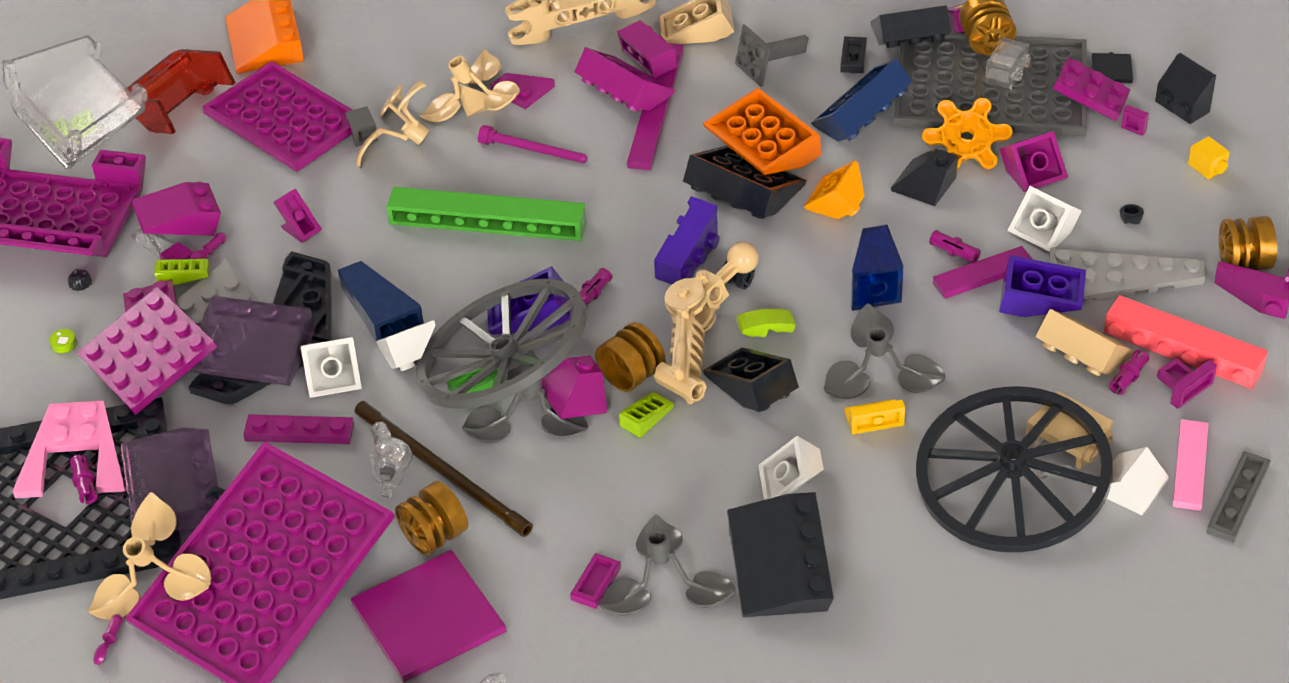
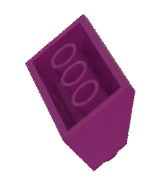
(621, 80)

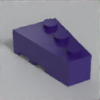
(690, 243)

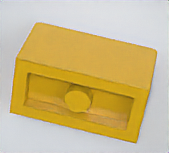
(875, 416)

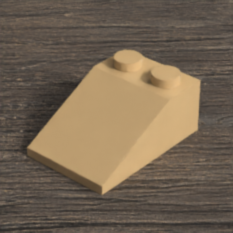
(697, 22)

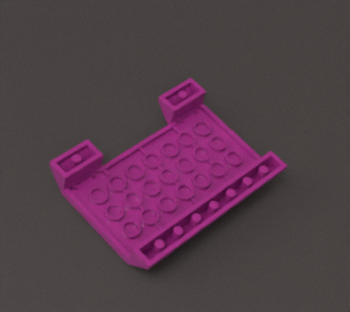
(69, 211)

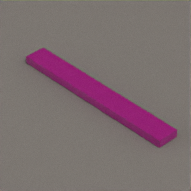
(652, 122)

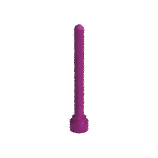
(489, 135)

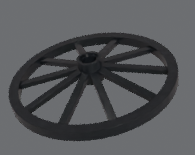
(1014, 469)

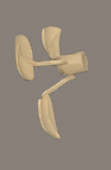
(484, 68)
(412, 128)
(186, 579)

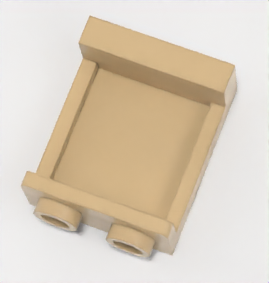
(1066, 428)

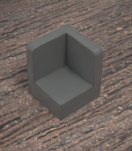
(361, 125)

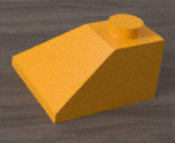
(838, 192)

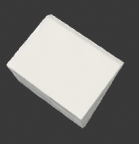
(1136, 480)

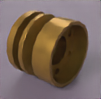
(986, 24)
(1248, 243)
(629, 356)
(431, 517)

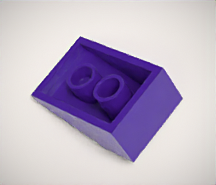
(1037, 286)
(521, 305)

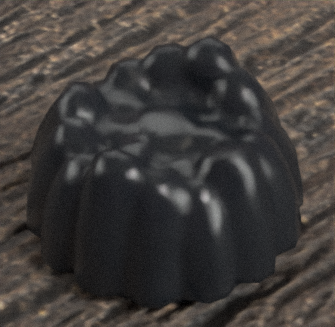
(1131, 214)
(79, 280)

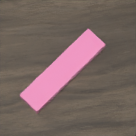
(1190, 465)

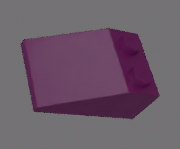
(179, 210)

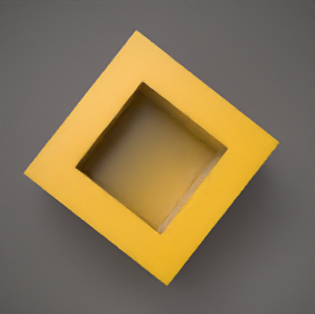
(1208, 157)

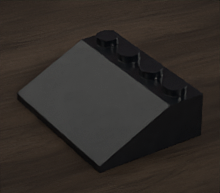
(738, 182)
(780, 556)

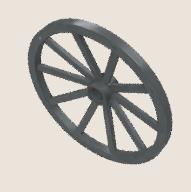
(504, 350)

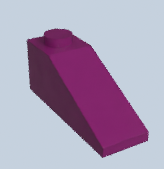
(1255, 288)

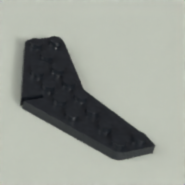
(303, 284)

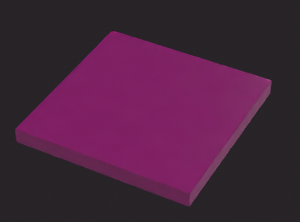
(428, 615)

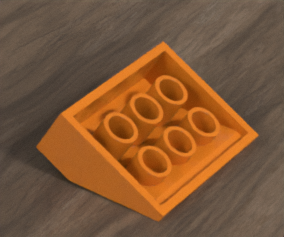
(264, 33)
(765, 134)

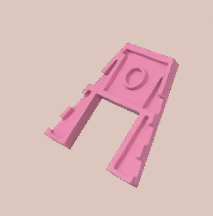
(71, 428)

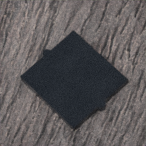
(1114, 66)

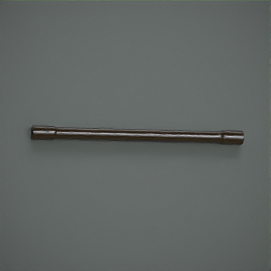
(510, 517)

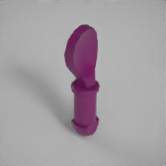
(210, 247)
(108, 637)

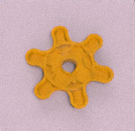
(970, 121)

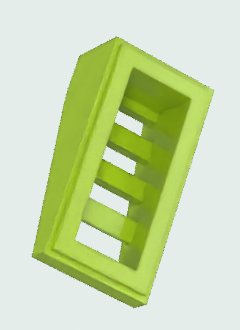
(181, 270)
(639, 427)

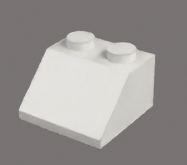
(1044, 219)

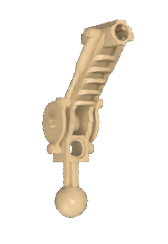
(692, 311)

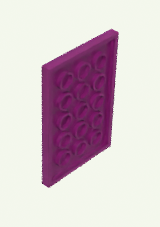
(282, 116)

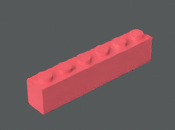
(1185, 341)

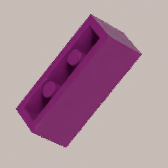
(647, 48)

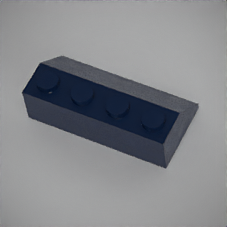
(863, 101)

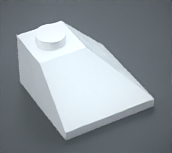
(406, 346)
(331, 367)
(790, 468)

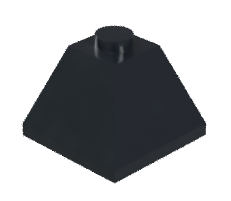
(927, 176)

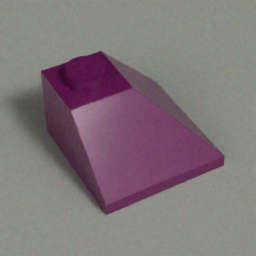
(1034, 161)
(575, 388)

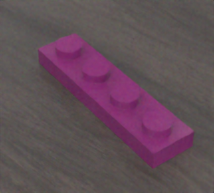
(298, 429)

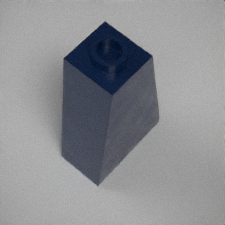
(378, 301)

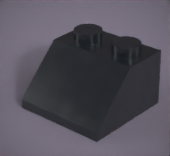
(1186, 89)

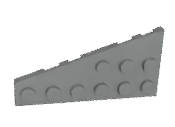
(1123, 274)
(221, 282)

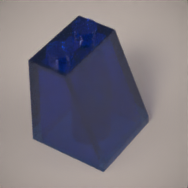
(876, 270)

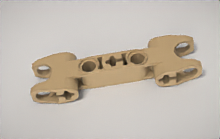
(544, 15)

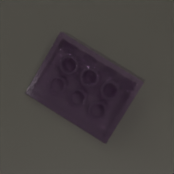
(255, 340)
(176, 469)

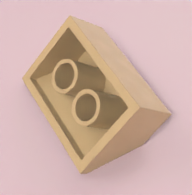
(1082, 343)

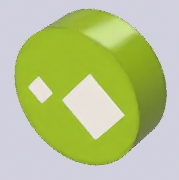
(63, 341)

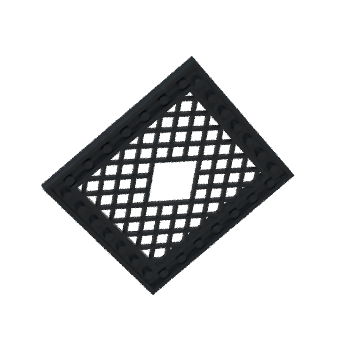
(93, 565)

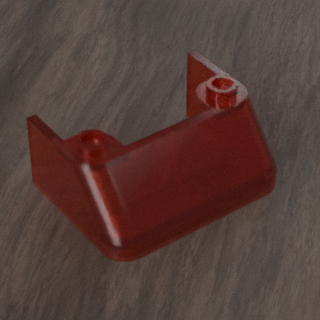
(176, 80)

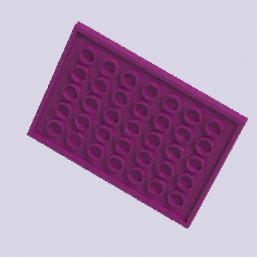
(276, 560)

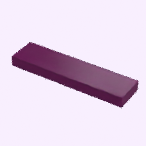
(976, 273)

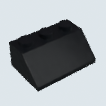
(911, 26)

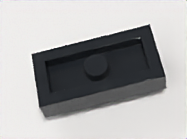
(853, 55)

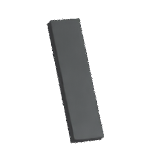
(1238, 496)

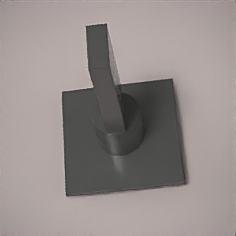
(755, 54)

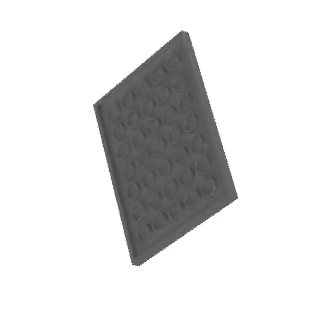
(957, 74)

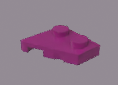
(530, 87)

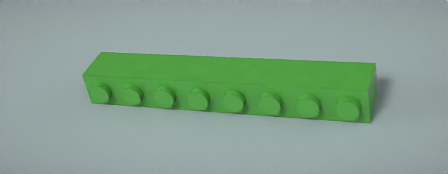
(486, 213)

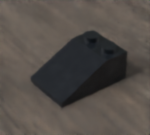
(754, 378)

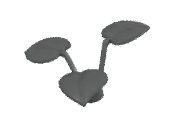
(875, 331)
(489, 426)
(658, 544)

